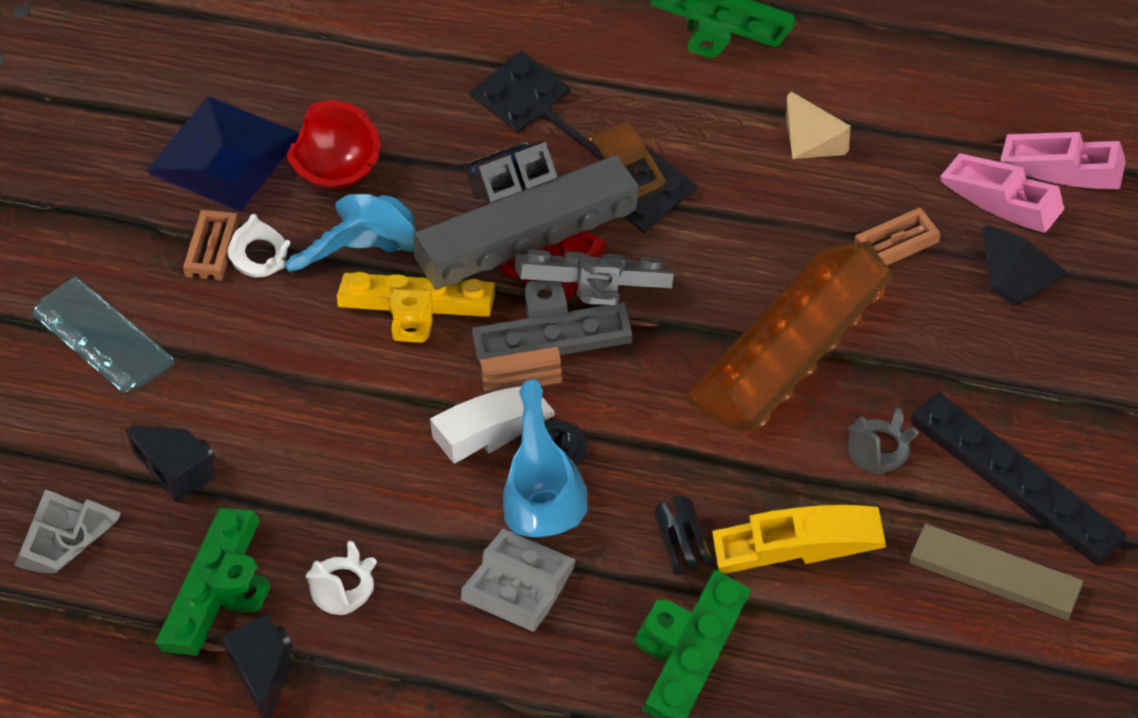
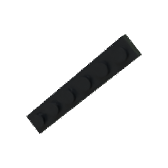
(1018, 479)

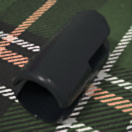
(681, 530)

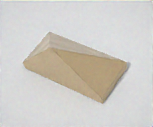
(814, 131)

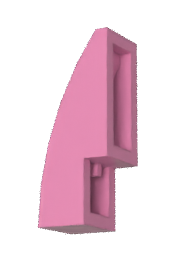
(1066, 159)
(1004, 191)

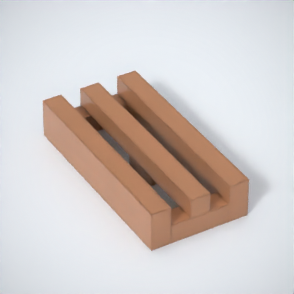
(901, 242)
(206, 267)
(515, 369)

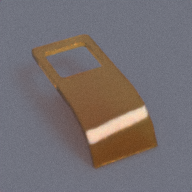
(629, 148)

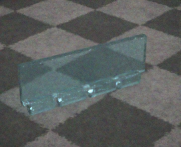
(101, 335)

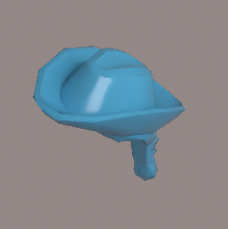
(365, 224)
(544, 485)

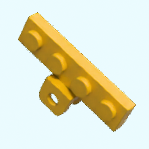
(414, 300)

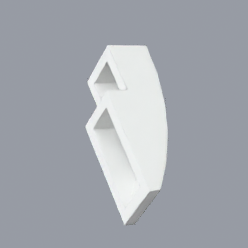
(482, 422)

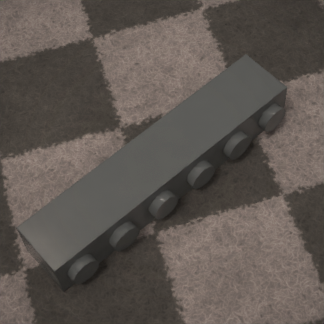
(525, 221)

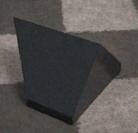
(1017, 266)

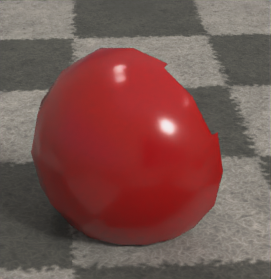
(335, 146)

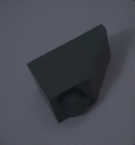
(173, 458)
(260, 661)

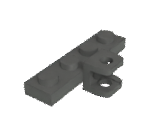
(595, 276)
(552, 326)

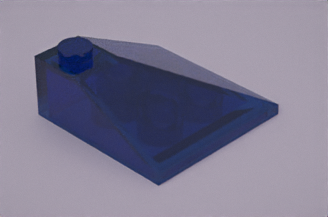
(223, 153)

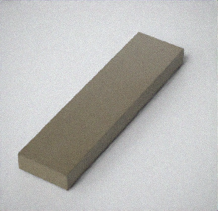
(996, 572)

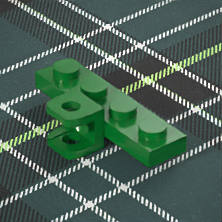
(717, 18)
(216, 577)
(688, 643)

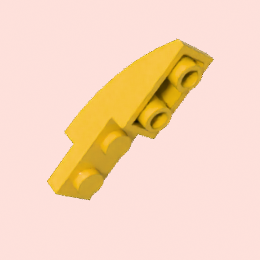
(799, 532)

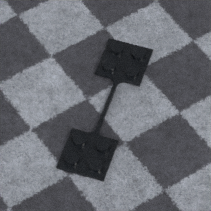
(527, 90)

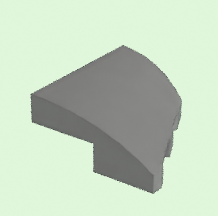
(62, 531)

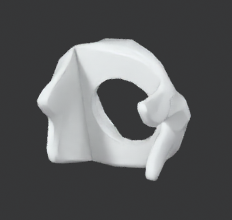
(254, 230)
(328, 589)

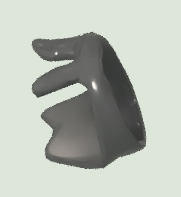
(865, 445)

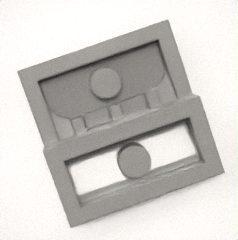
(518, 580)

